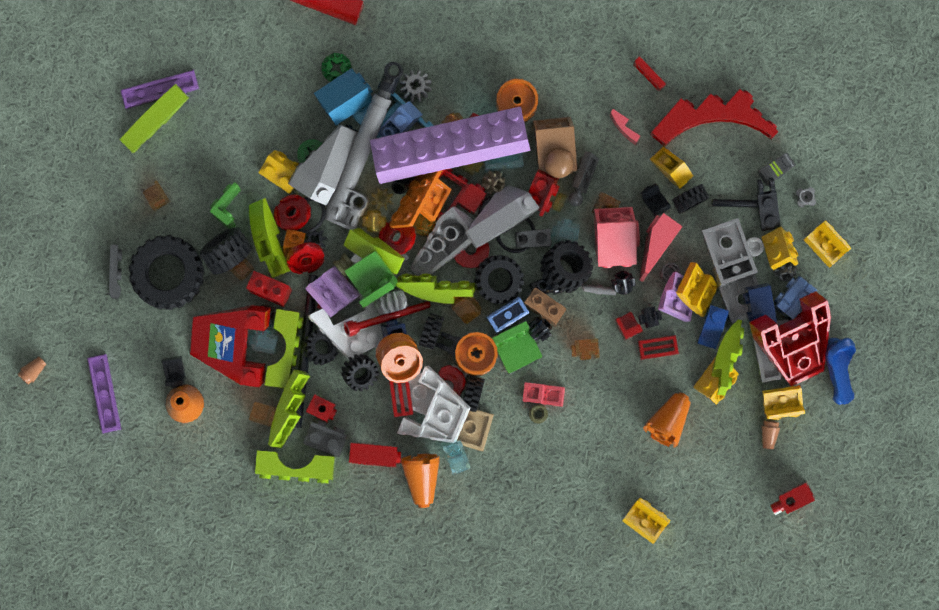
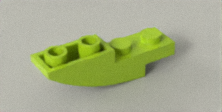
(264, 238)
(428, 289)
(726, 356)

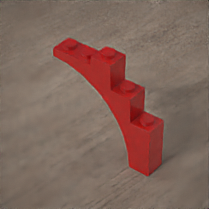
(737, 110)

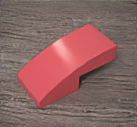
(620, 122)
(543, 394)

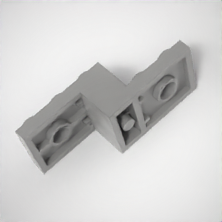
(732, 266)

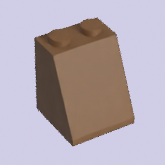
(554, 135)

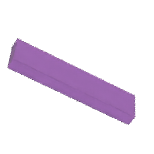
(154, 90)
(104, 393)

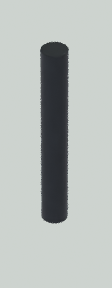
(734, 203)

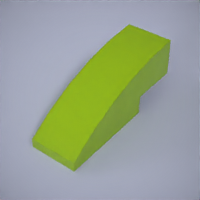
(363, 244)

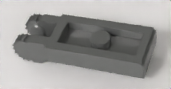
(114, 273)

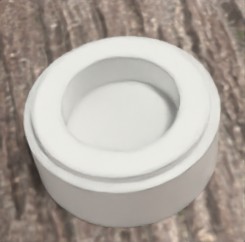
(755, 245)

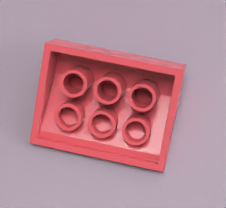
(660, 235)

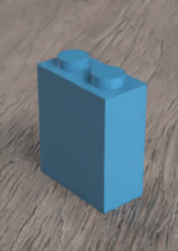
(344, 96)

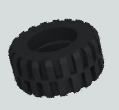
(166, 298)

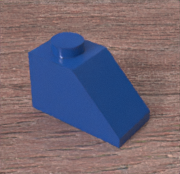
(713, 326)

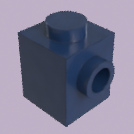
(393, 326)

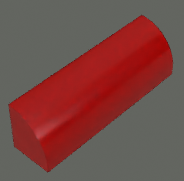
(341, 9)

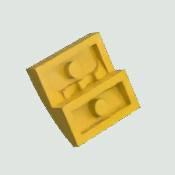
(697, 289)

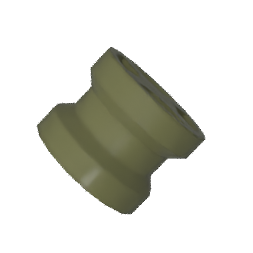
(343, 263)

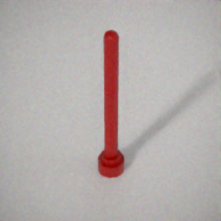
(353, 327)

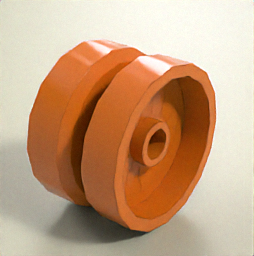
(516, 90)
(476, 342)
(399, 357)

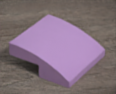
(332, 291)
(671, 303)

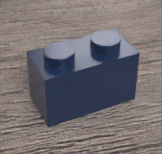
(759, 302)

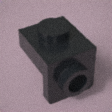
(654, 200)
(174, 371)

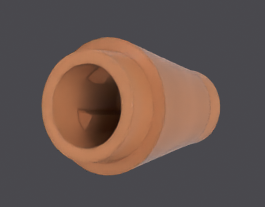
(32, 370)
(770, 432)

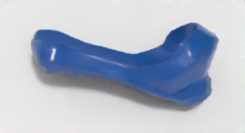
(838, 357)

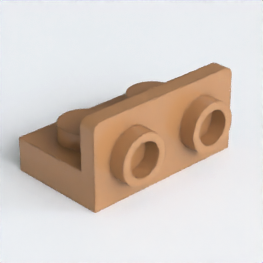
(545, 306)

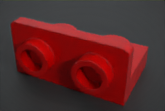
(542, 190)

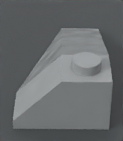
(322, 170)
(444, 242)

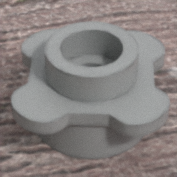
(806, 192)

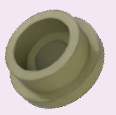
(533, 418)

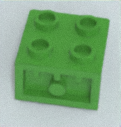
(219, 205)
(371, 278)
(517, 347)

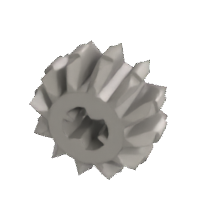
(419, 90)
(391, 302)

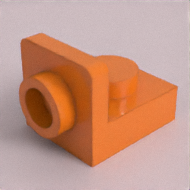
(292, 239)

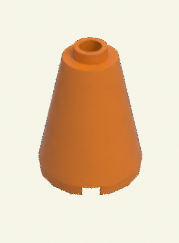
(191, 407)
(669, 420)
(421, 477)

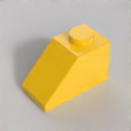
(672, 167)

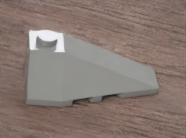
(500, 214)

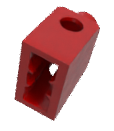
(801, 494)

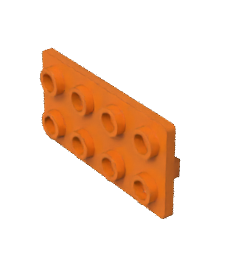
(424, 196)

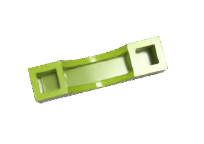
(287, 324)
(319, 468)

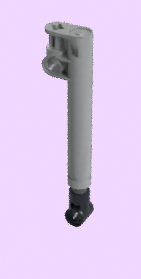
(342, 202)

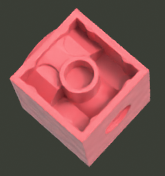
(616, 237)

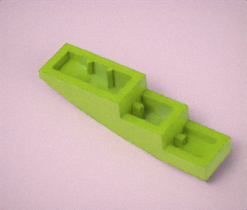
(154, 118)
(286, 415)

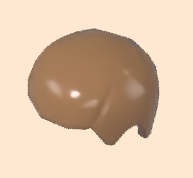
(559, 163)

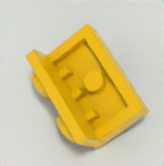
(279, 170)
(827, 243)
(780, 248)
(708, 384)
(783, 402)
(646, 520)

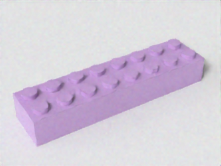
(449, 145)

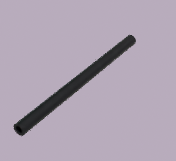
(307, 329)

